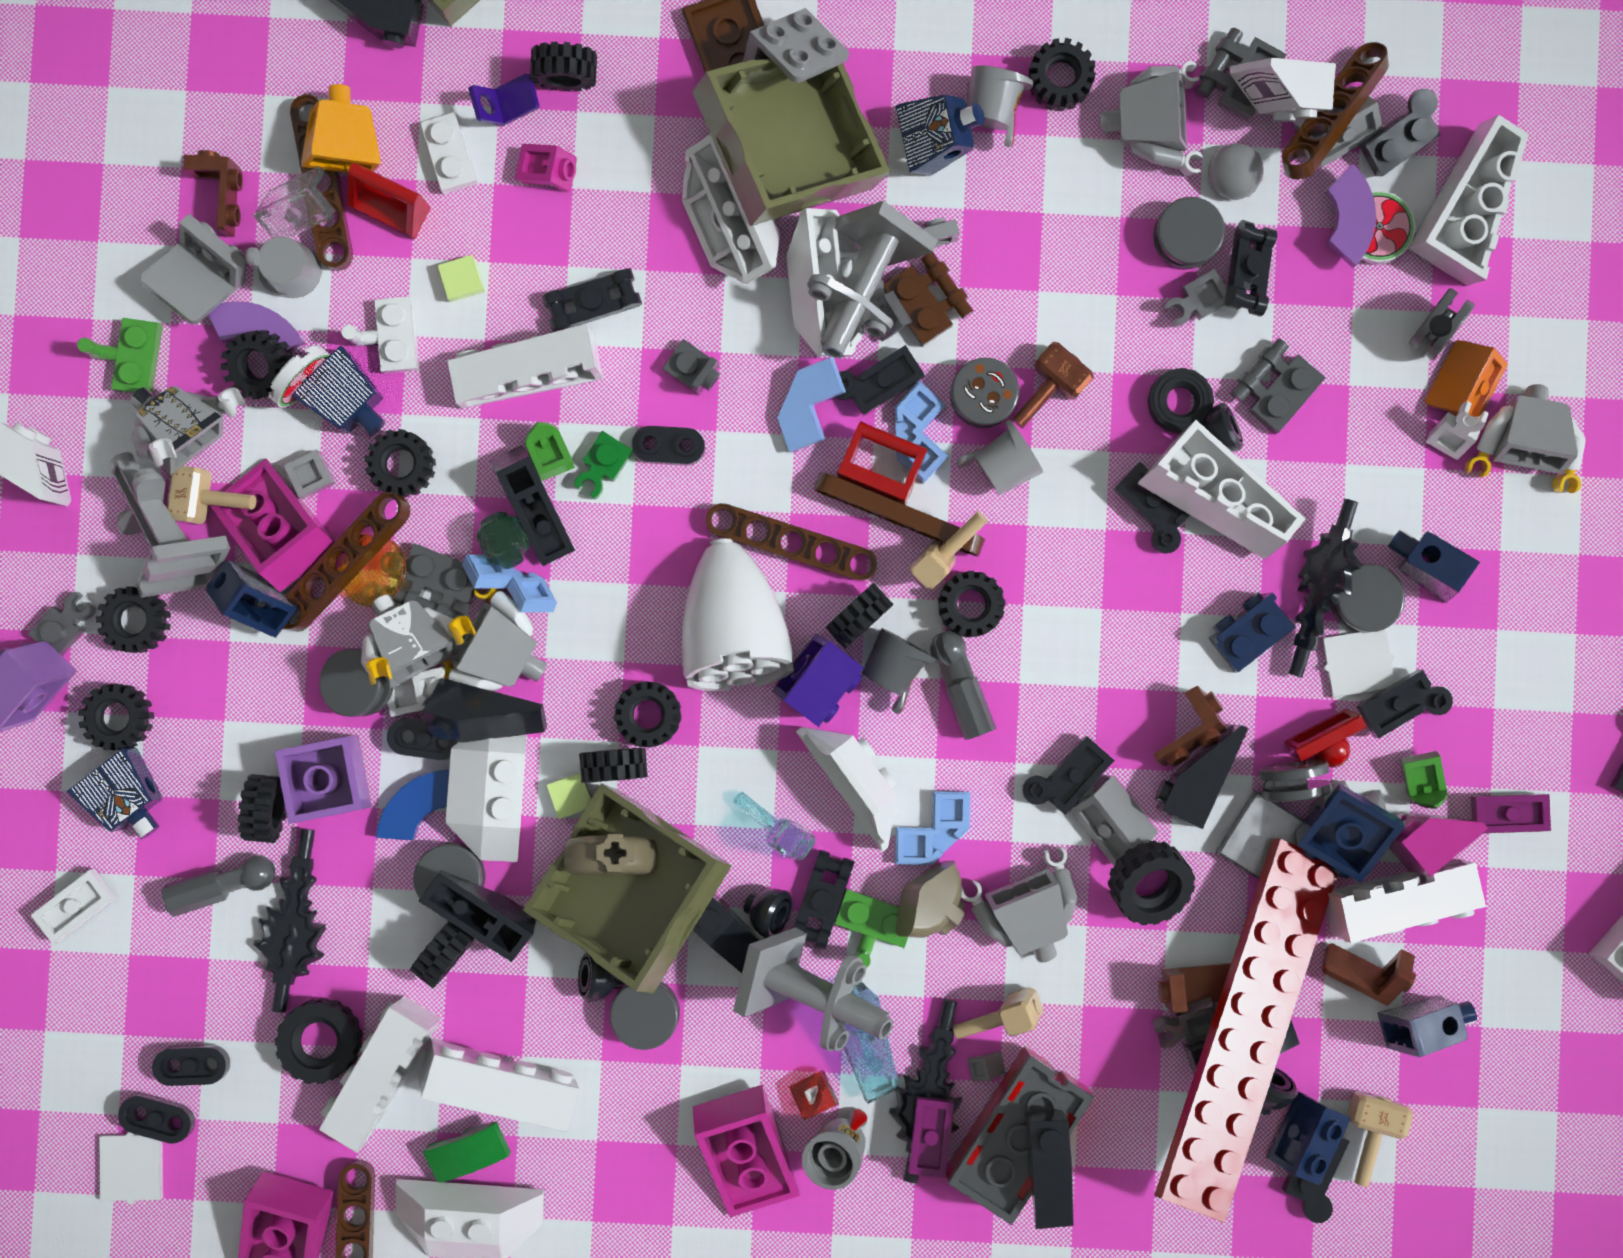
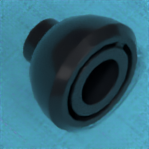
(1223, 425)
(769, 911)
(594, 980)
(1280, 1092)

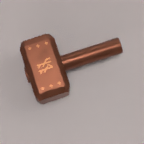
(1061, 372)

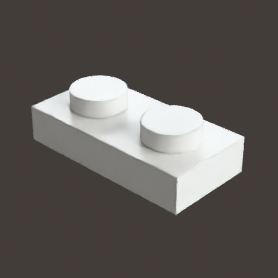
(449, 153)
(73, 906)

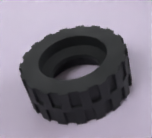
(1165, 901)
(295, 1058)

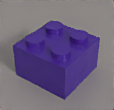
(819, 680)

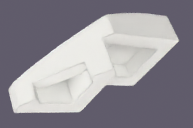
(414, 693)

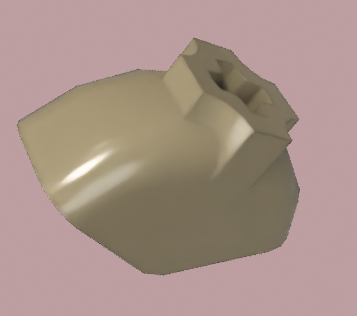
(610, 855)
(931, 902)

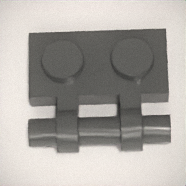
(1214, 77)
(1286, 393)
(438, 573)

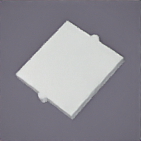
(1358, 662)
(130, 1168)

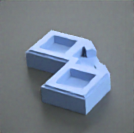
(798, 415)
(911, 418)
(528, 591)
(928, 844)

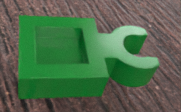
(606, 459)

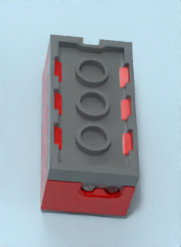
(993, 1156)

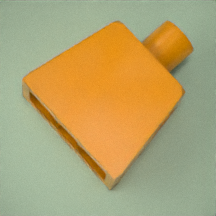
(340, 134)

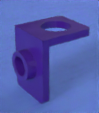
(506, 102)

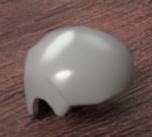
(1235, 171)

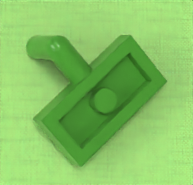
(134, 357)
(870, 917)

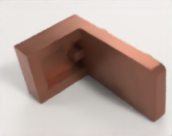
(213, 166)
(1208, 733)
(1375, 982)
(1191, 984)

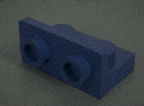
(1250, 632)
(1308, 1138)

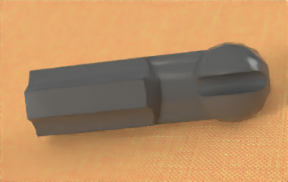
(962, 685)
(214, 885)

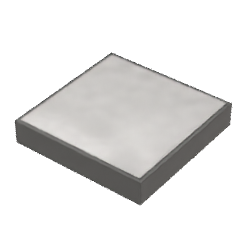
(1253, 832)

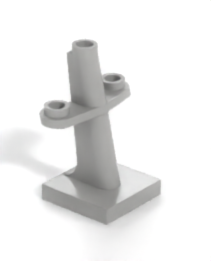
(884, 240)
(173, 560)
(774, 975)

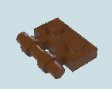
(926, 314)

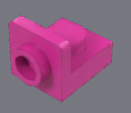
(546, 166)

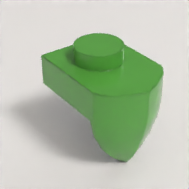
(547, 450)
(1425, 779)

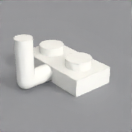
(394, 335)

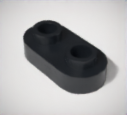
(668, 445)
(423, 744)
(192, 1065)
(158, 1118)

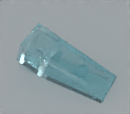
(870, 1056)

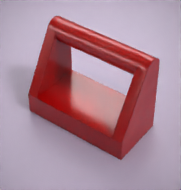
(386, 201)
(873, 481)

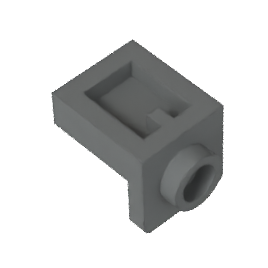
(692, 368)

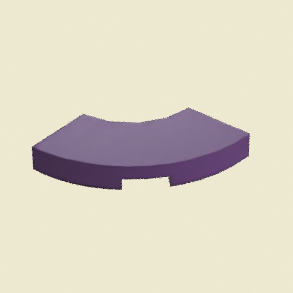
(1354, 215)
(243, 317)

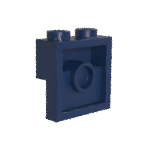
(1348, 833)

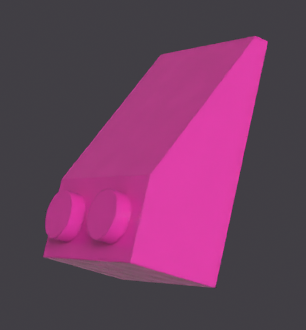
(280, 532)
(744, 1150)
(284, 1219)

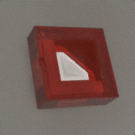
(813, 1095)

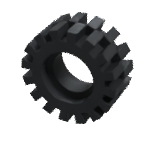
(1068, 54)
(563, 66)
(238, 365)
(379, 456)
(993, 604)
(859, 615)
(112, 626)
(625, 714)
(94, 716)
(613, 765)
(261, 809)
(441, 954)

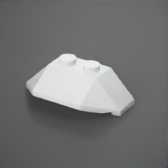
(720, 220)
(824, 251)
(856, 779)
(487, 795)
(468, 1218)

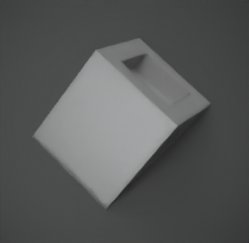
(986, 1066)

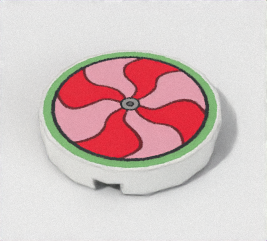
(1393, 228)
(294, 374)

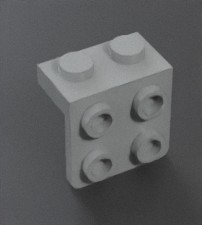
(796, 46)
(196, 272)

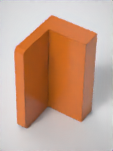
(1467, 375)

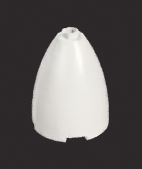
(732, 624)

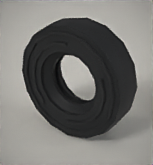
(1173, 379)

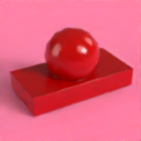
(1327, 739)

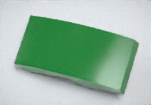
(468, 1153)

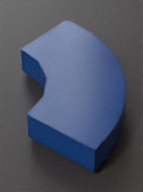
(412, 805)

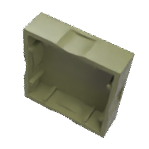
(788, 140)
(630, 921)

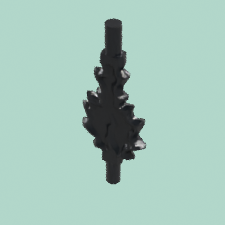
(1325, 576)
(290, 934)
(930, 1081)

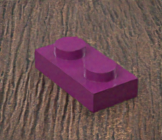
(1512, 812)
(931, 1137)

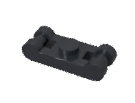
(1250, 268)
(592, 300)
(823, 898)

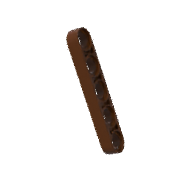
(1336, 123)
(339, 232)
(893, 511)
(776, 531)
(358, 556)
(352, 1196)

